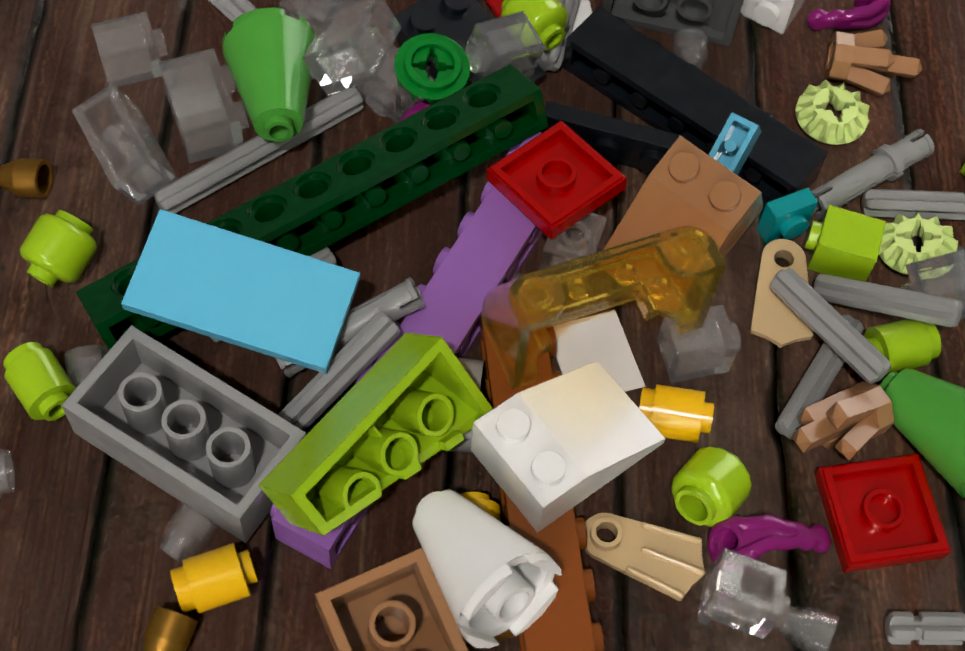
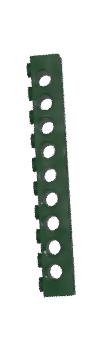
(359, 183)

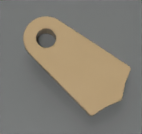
(770, 315)
(647, 553)

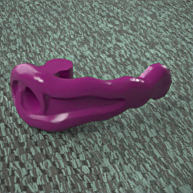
(864, 16)
(764, 533)

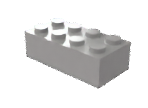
(182, 430)

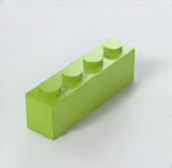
(378, 433)

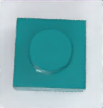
(787, 216)

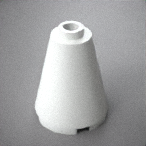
(483, 568)

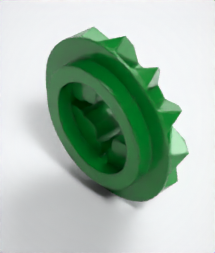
(448, 59)

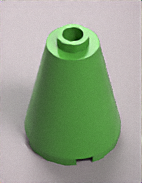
(269, 71)
(932, 419)

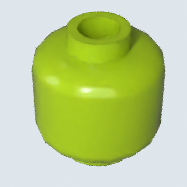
(546, 16)
(58, 248)
(710, 486)

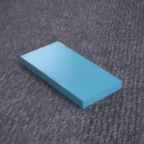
(241, 291)

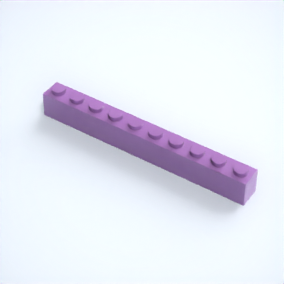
(486, 254)

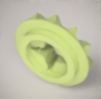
(822, 123)
(897, 243)

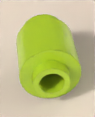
(906, 343)
(38, 381)

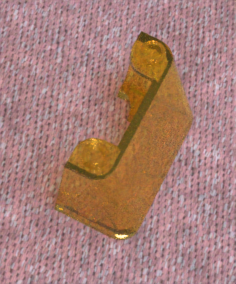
(664, 273)

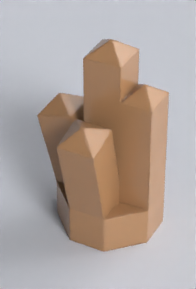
(863, 62)
(845, 420)

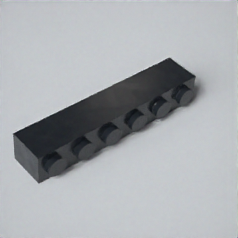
(686, 101)

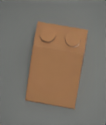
(694, 192)
(390, 610)

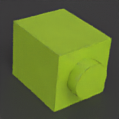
(844, 243)

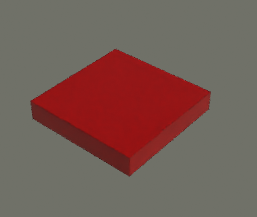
(556, 179)
(881, 513)

